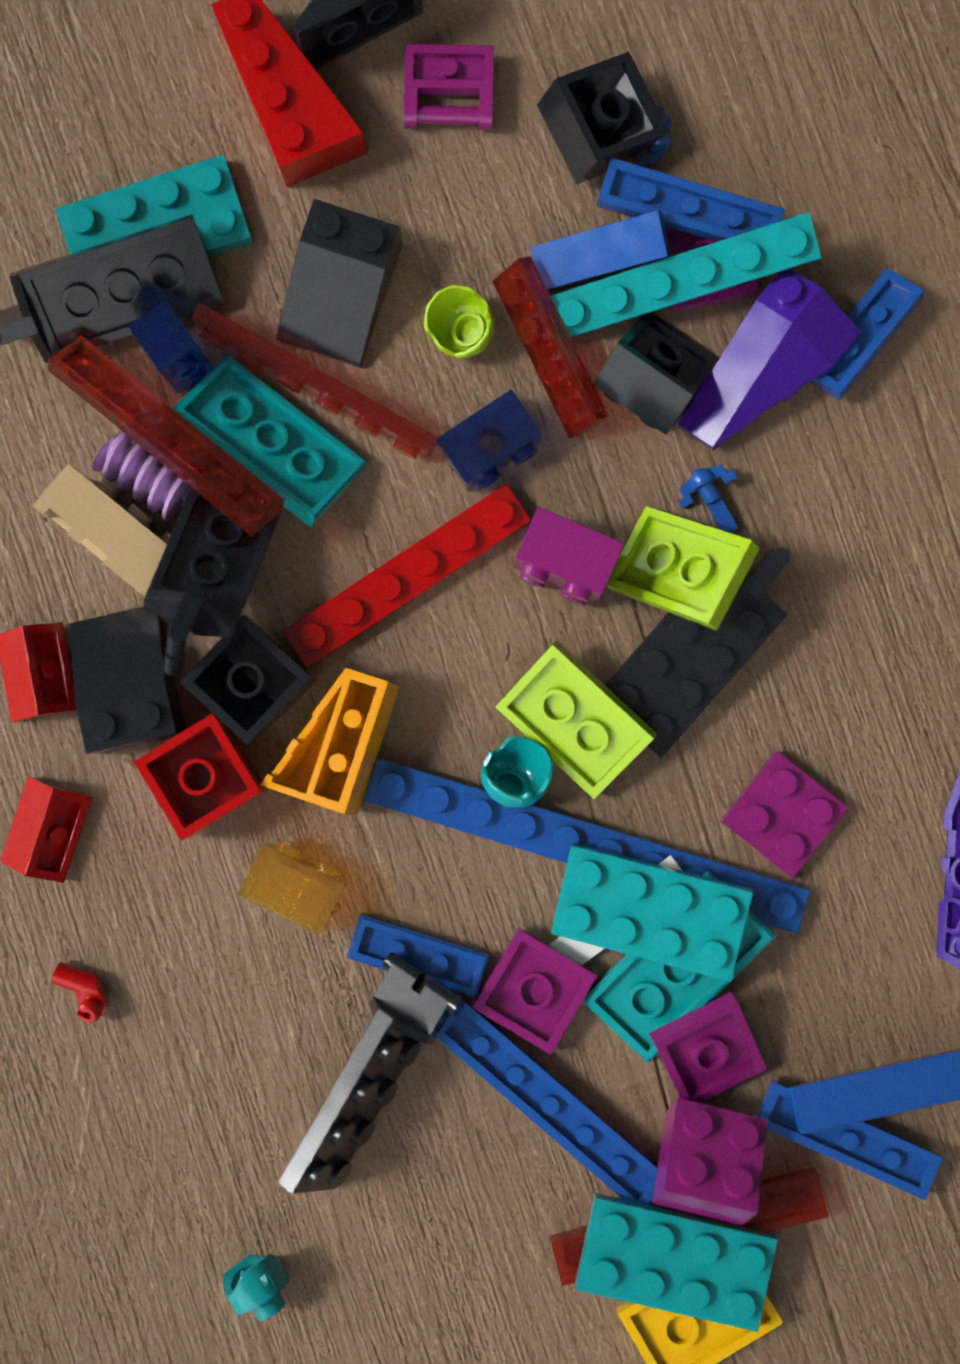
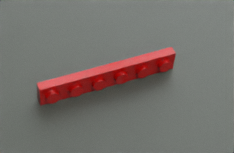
(406, 576)

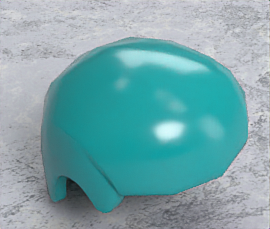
(517, 772)

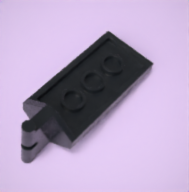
(110, 288)
(204, 576)
(688, 664)
(369, 1079)

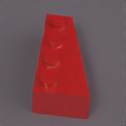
(292, 102)

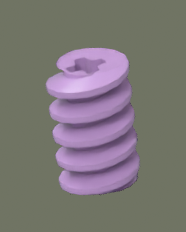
(142, 476)

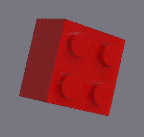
(200, 776)

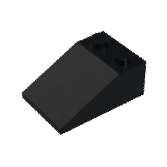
(340, 26)
(338, 282)
(122, 682)

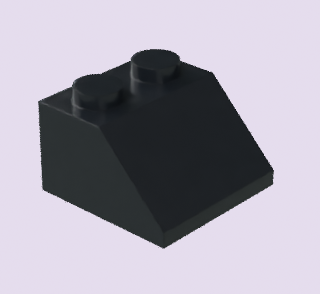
(601, 116)
(655, 372)
(248, 680)

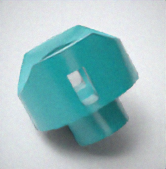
(256, 1285)

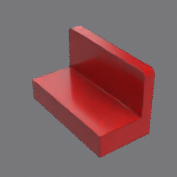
(36, 671)
(45, 830)

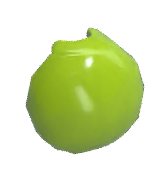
(459, 321)

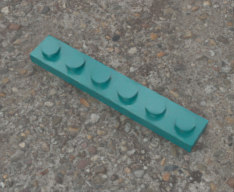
(688, 275)

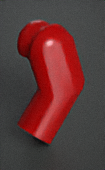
(88, 989)

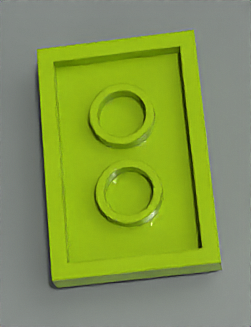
(682, 567)
(576, 720)

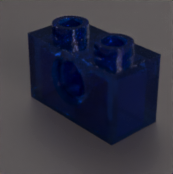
(171, 348)
(501, 418)

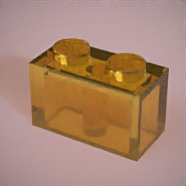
(294, 886)

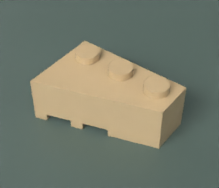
(104, 525)

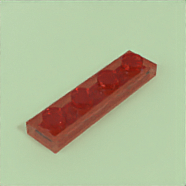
(550, 347)

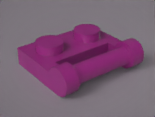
(448, 72)

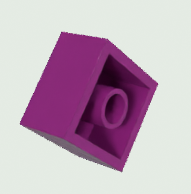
(566, 557)
(710, 1161)

